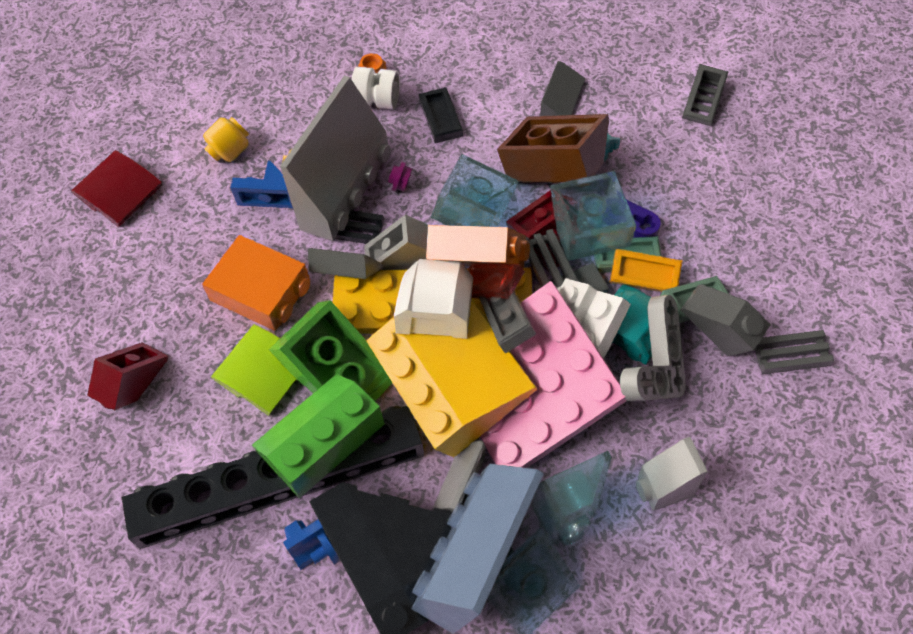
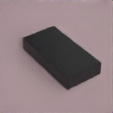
(440, 115)

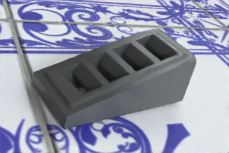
(709, 76)

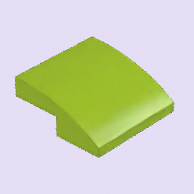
(255, 371)

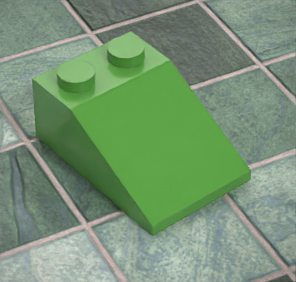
(329, 345)

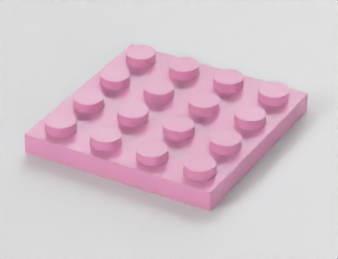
(570, 380)

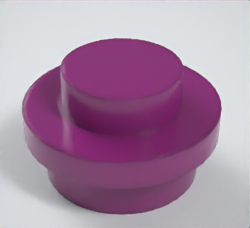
(400, 177)

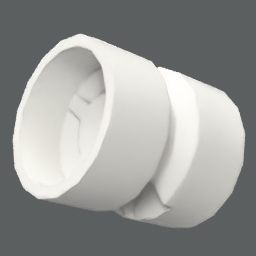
(378, 87)

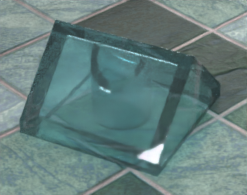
(532, 584)

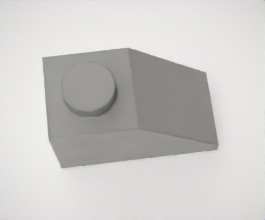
(400, 244)
(671, 475)

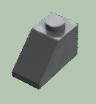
(726, 320)

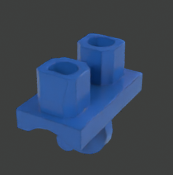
(308, 543)

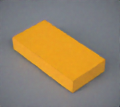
(645, 271)

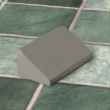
(461, 470)

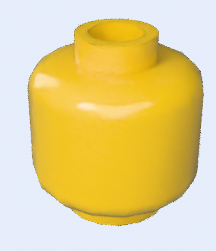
(226, 139)

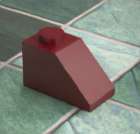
(124, 375)

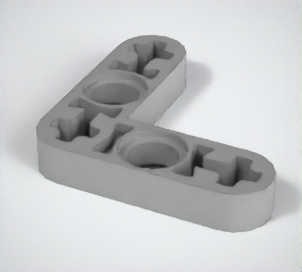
(667, 374)

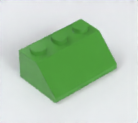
(320, 433)

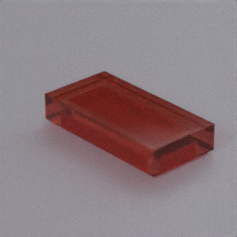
(495, 279)

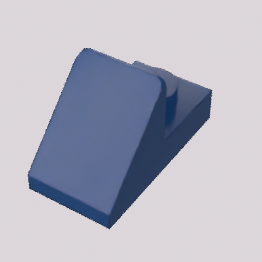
(262, 192)

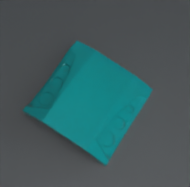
(634, 331)

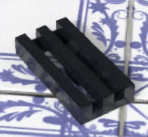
(364, 227)

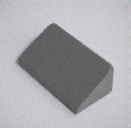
(562, 91)
(342, 263)

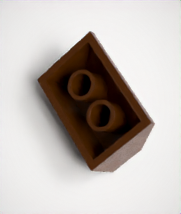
(555, 148)

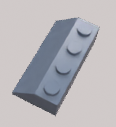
(476, 545)

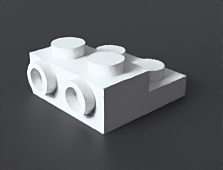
(596, 311)

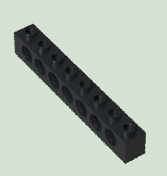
(144, 506)

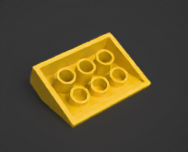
(453, 383)

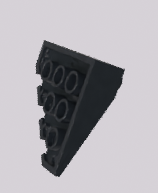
(382, 549)

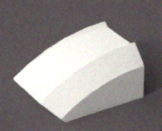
(434, 299)

